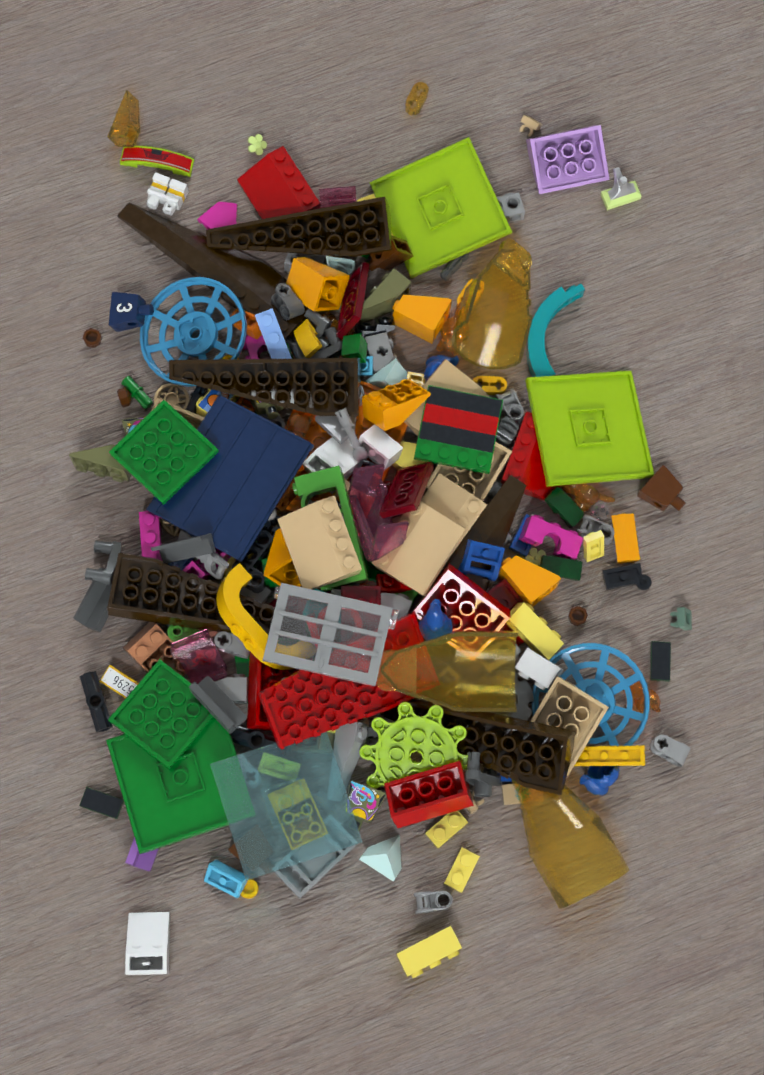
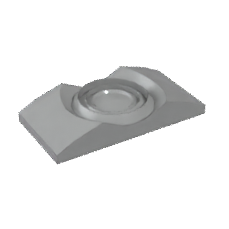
(305, 875)

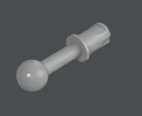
(359, 452)

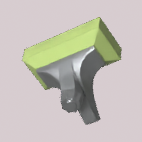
(621, 193)

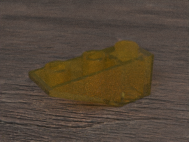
(126, 122)

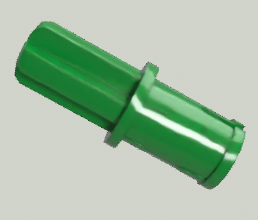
(137, 392)

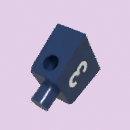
(128, 311)

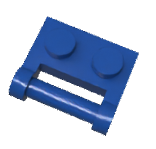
(485, 554)

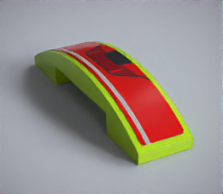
(157, 158)

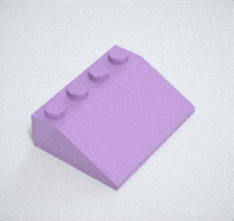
(568, 159)

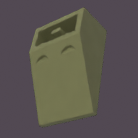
(384, 296)
(100, 462)

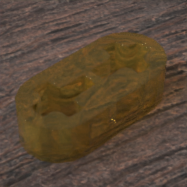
(420, 100)

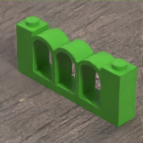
(326, 481)

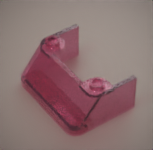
(366, 495)

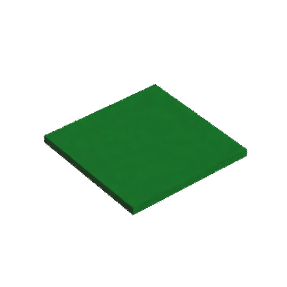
(176, 801)

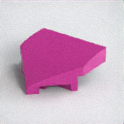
(219, 215)

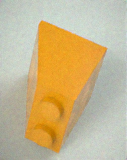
(317, 284)
(421, 315)
(279, 563)
(528, 579)

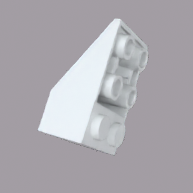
(331, 455)
(147, 944)

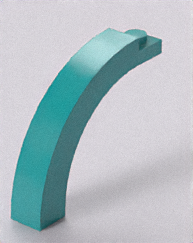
(535, 346)

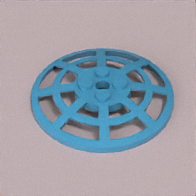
(190, 322)
(602, 691)

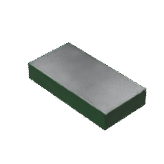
(660, 661)
(101, 803)

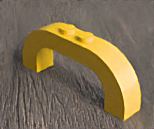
(238, 618)

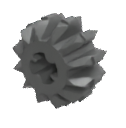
(506, 431)

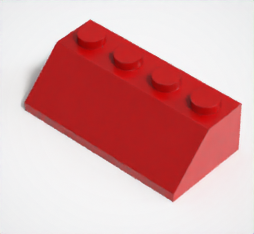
(428, 794)

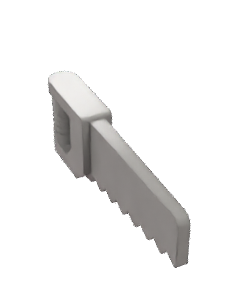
(209, 560)

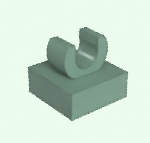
(684, 618)

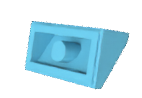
(225, 878)

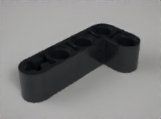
(261, 550)

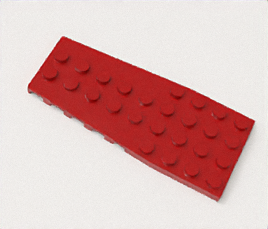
(316, 703)

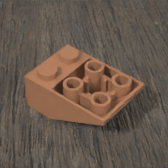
(150, 646)

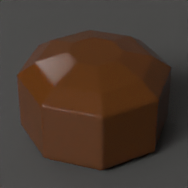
(92, 337)
(124, 397)
(577, 616)

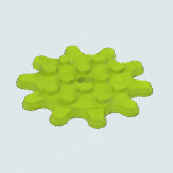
(409, 735)

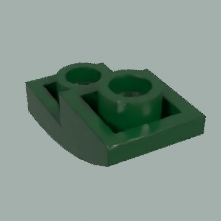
(564, 506)
(563, 567)

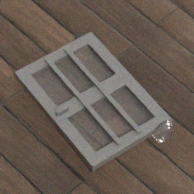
(328, 634)

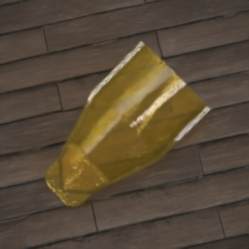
(495, 311)
(456, 671)
(568, 844)

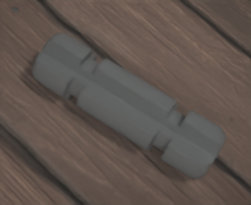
(453, 266)

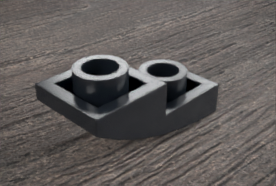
(380, 325)

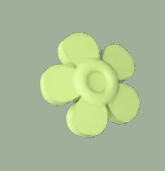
(257, 144)
(535, 557)

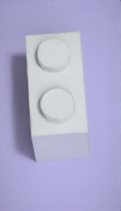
(380, 446)
(538, 668)

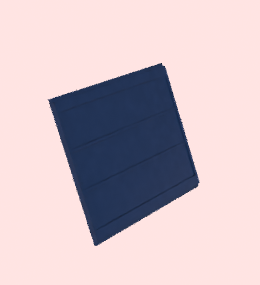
(240, 483)

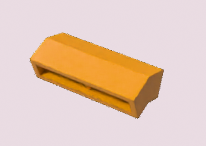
(625, 538)

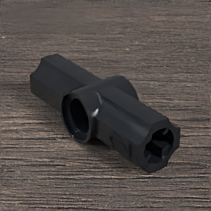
(93, 690)
(246, 736)

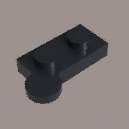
(626, 576)

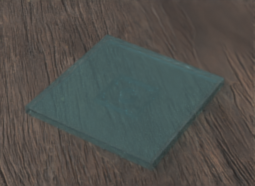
(285, 805)

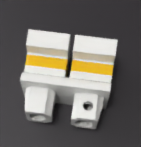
(167, 192)

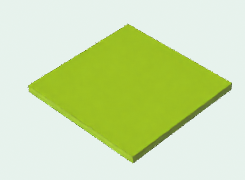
(442, 206)
(589, 428)

